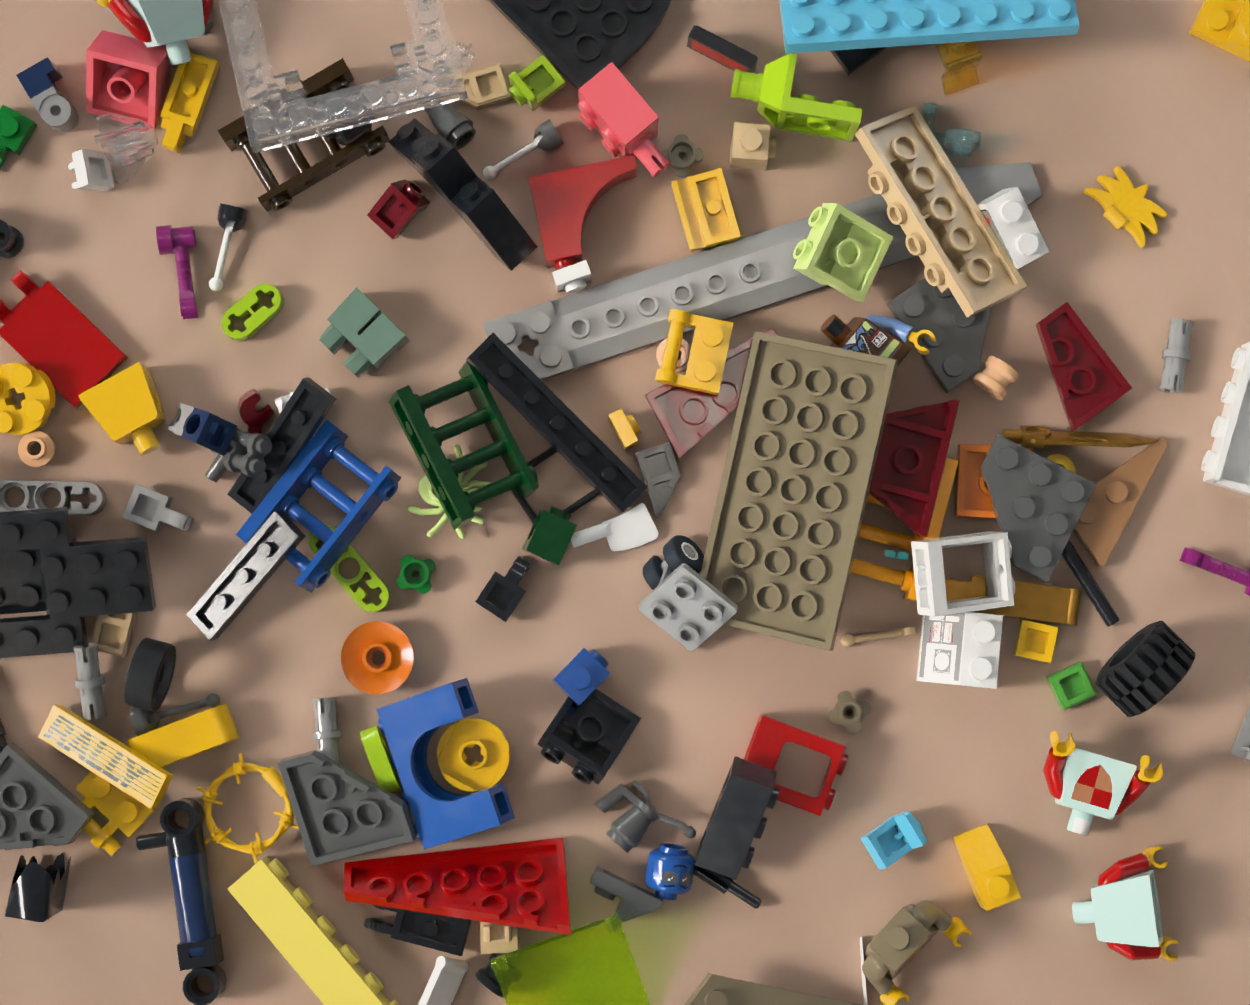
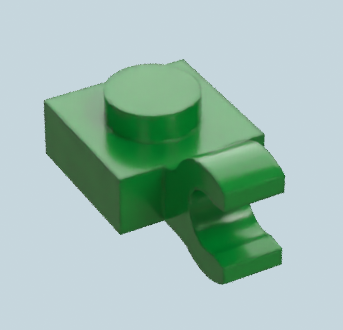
(14, 132)

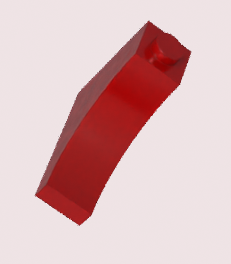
(565, 200)

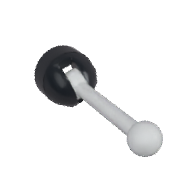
(231, 220)

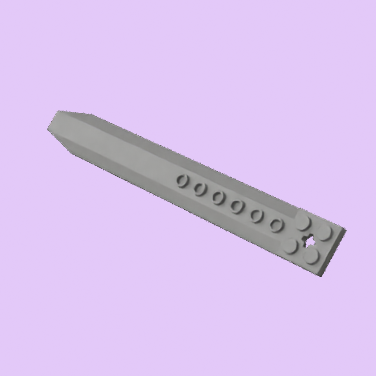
(706, 284)

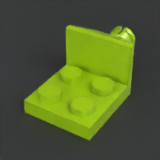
(793, 114)

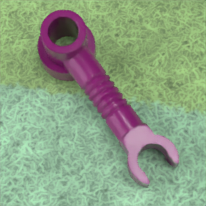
(178, 242)
(1217, 567)

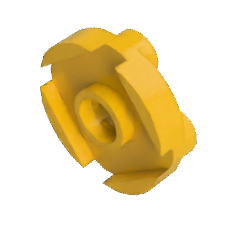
(38, 400)
(480, 774)

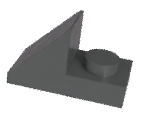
(634, 899)

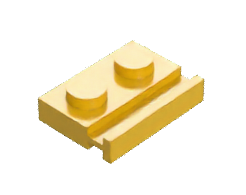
(705, 210)

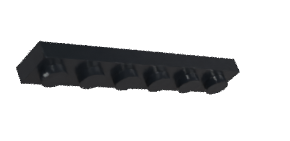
(556, 423)

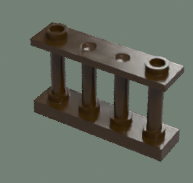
(279, 196)

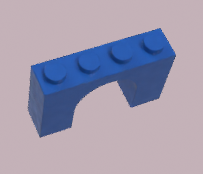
(437, 812)

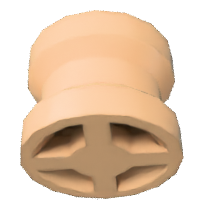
(995, 378)

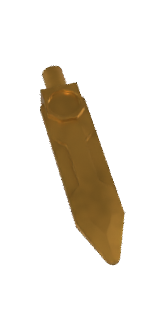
(1044, 437)

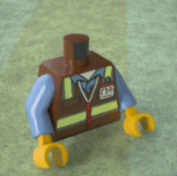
(875, 336)

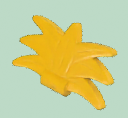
(1126, 205)

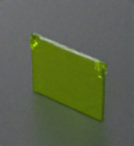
(573, 969)

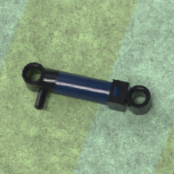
(199, 943)

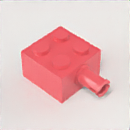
(621, 118)

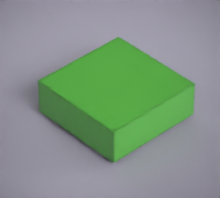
(1071, 685)

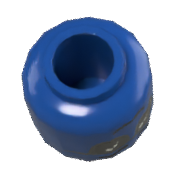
(670, 871)

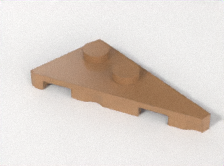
(1115, 501)

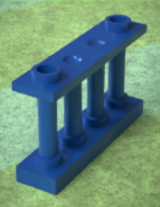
(307, 473)

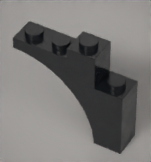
(464, 191)

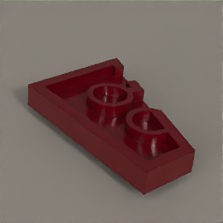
(1079, 366)

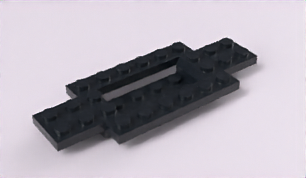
(66, 578)

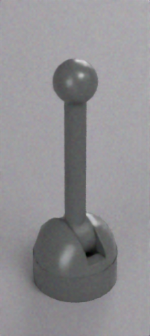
(146, 721)

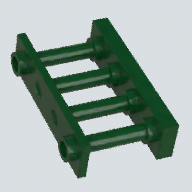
(444, 472)

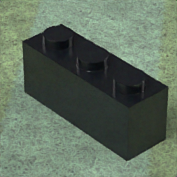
(737, 818)

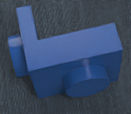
(582, 675)

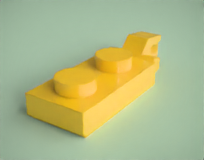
(187, 100)

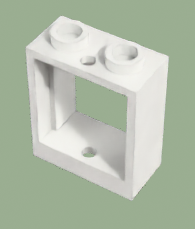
(931, 579)

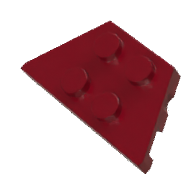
(913, 462)

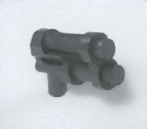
(243, 454)

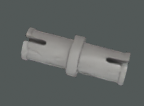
(1176, 355)
(89, 681)
(326, 727)

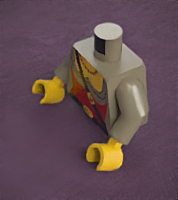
(901, 943)

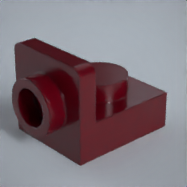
(398, 207)

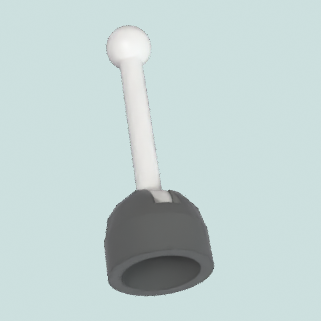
(545, 138)

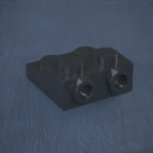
(588, 735)

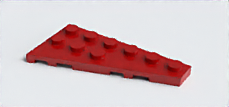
(490, 884)

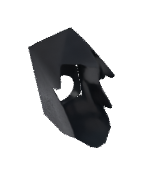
(37, 891)

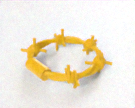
(210, 795)

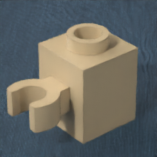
(498, 938)

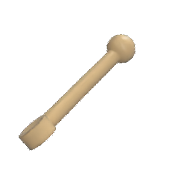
(848, 639)

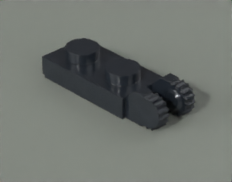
(424, 929)

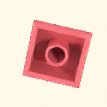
(126, 77)

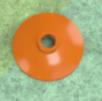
(358, 654)

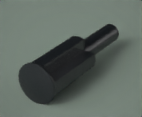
(725, 884)

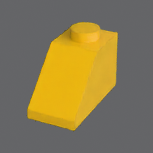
(986, 868)

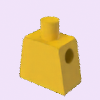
(127, 407)

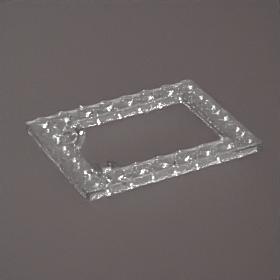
(274, 117)

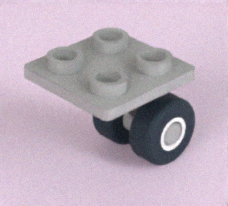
(681, 598)

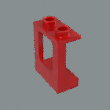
(765, 750)

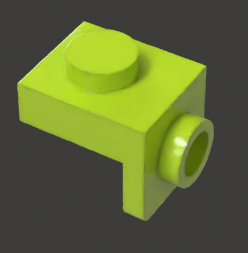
(535, 83)

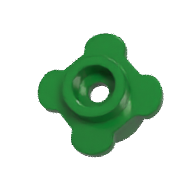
(406, 578)

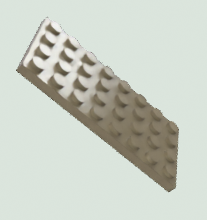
(797, 486)

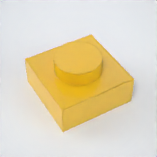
(625, 428)
(1035, 641)

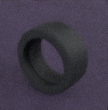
(150, 674)

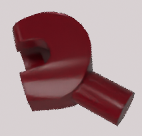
(250, 415)

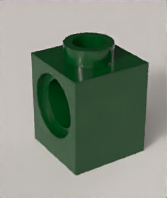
(550, 535)

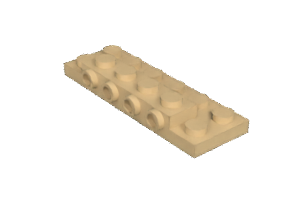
(937, 212)

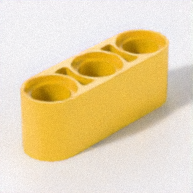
(186, 736)

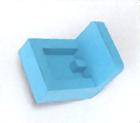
(894, 839)

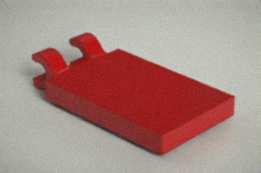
(58, 339)

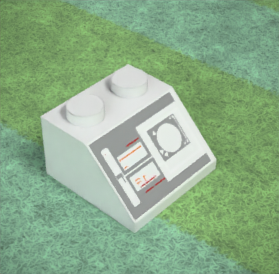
(960, 649)

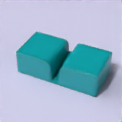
(892, 554)

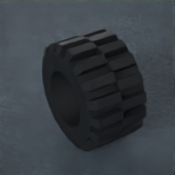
(1145, 669)

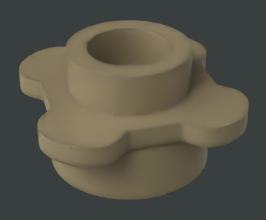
(683, 145)
(839, 715)

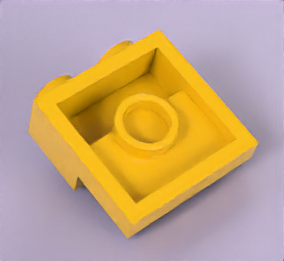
(1225, 25)

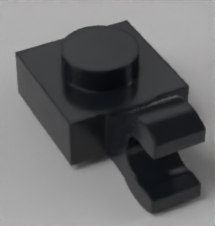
(503, 593)

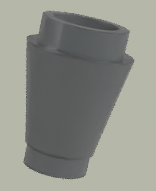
(452, 125)

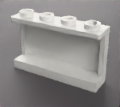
(1229, 459)

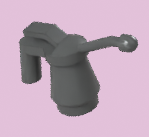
(632, 825)

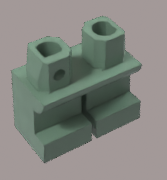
(366, 329)

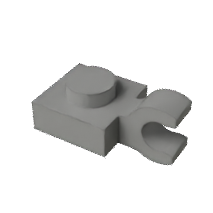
(152, 509)

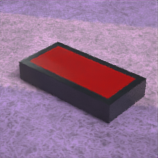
(721, 50)

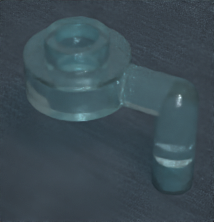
(958, 140)

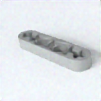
(35, 490)

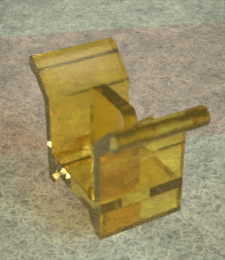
(960, 65)

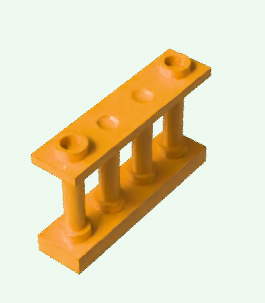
(905, 579)

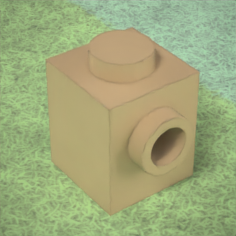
(751, 146)

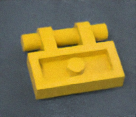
(119, 807)

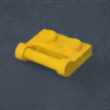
(706, 354)

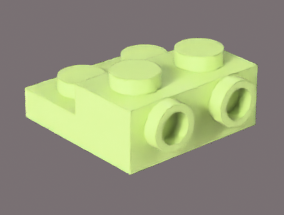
(841, 250)

